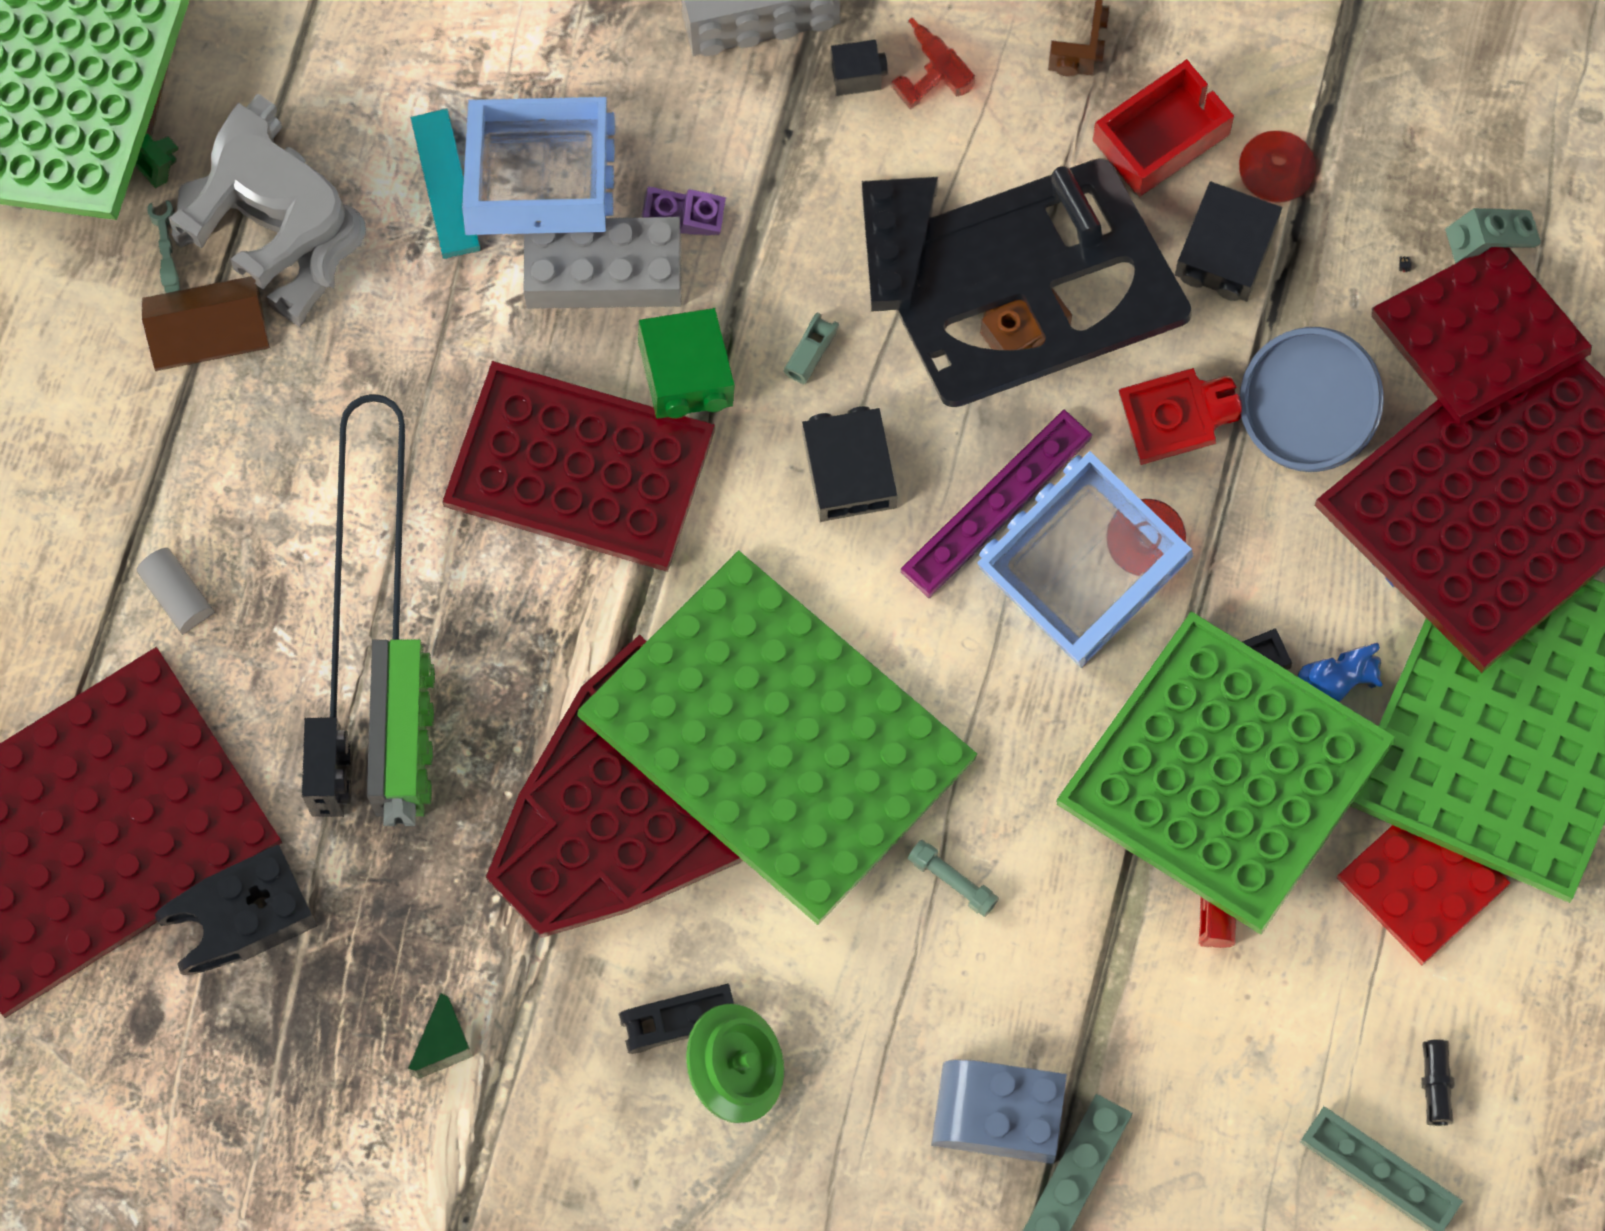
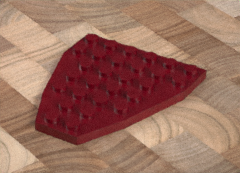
(596, 831)

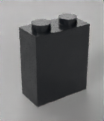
(1228, 242)
(849, 463)

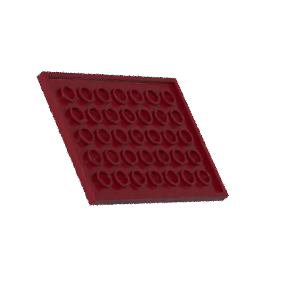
(1486, 516)
(110, 820)

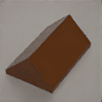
(204, 323)

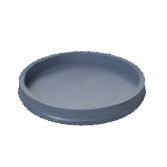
(1311, 399)

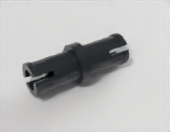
(1437, 1082)

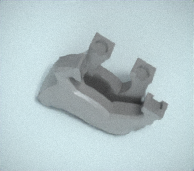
(276, 193)

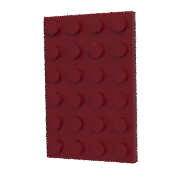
(579, 466)

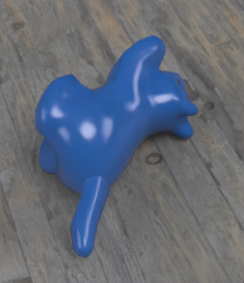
(1341, 675)

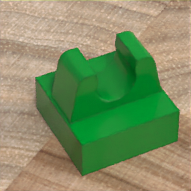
(156, 158)

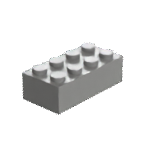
(744, 23)
(624, 267)

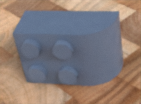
(999, 1110)

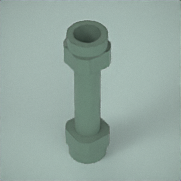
(980, 899)

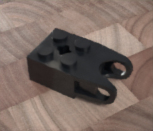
(230, 919)

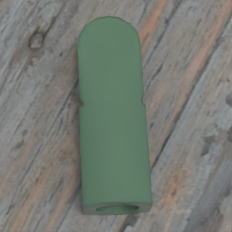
(809, 351)

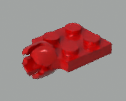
(1178, 413)

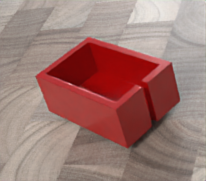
(1162, 128)

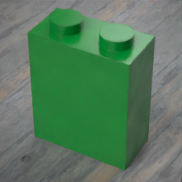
(686, 363)

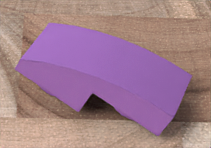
(698, 211)

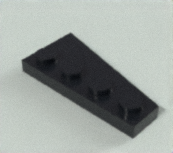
(895, 237)

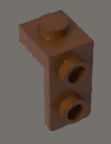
(1074, 58)

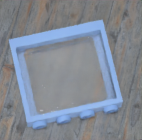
(538, 172)
(1084, 558)

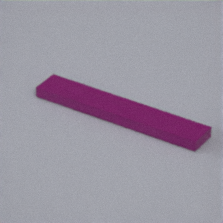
(996, 503)

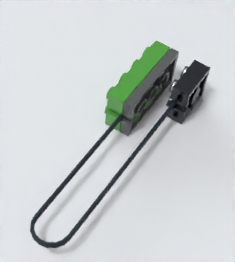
(398, 698)

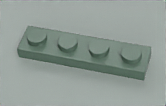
(1079, 1167)
(1381, 1171)

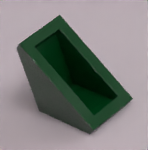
(441, 1042)

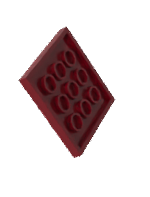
(1481, 332)

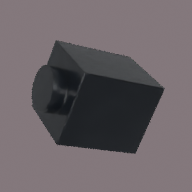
(857, 67)

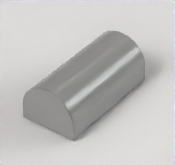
(174, 590)

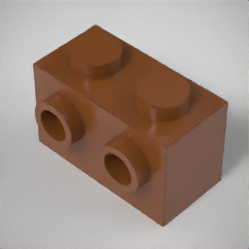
(1014, 326)

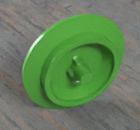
(735, 1063)

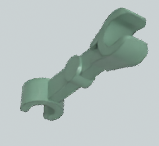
(168, 271)

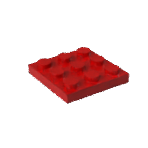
(1420, 889)

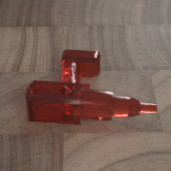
(944, 66)

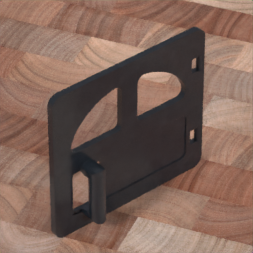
(1012, 252)

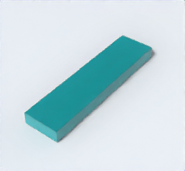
(443, 181)

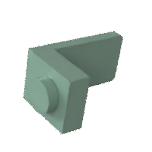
(1491, 228)

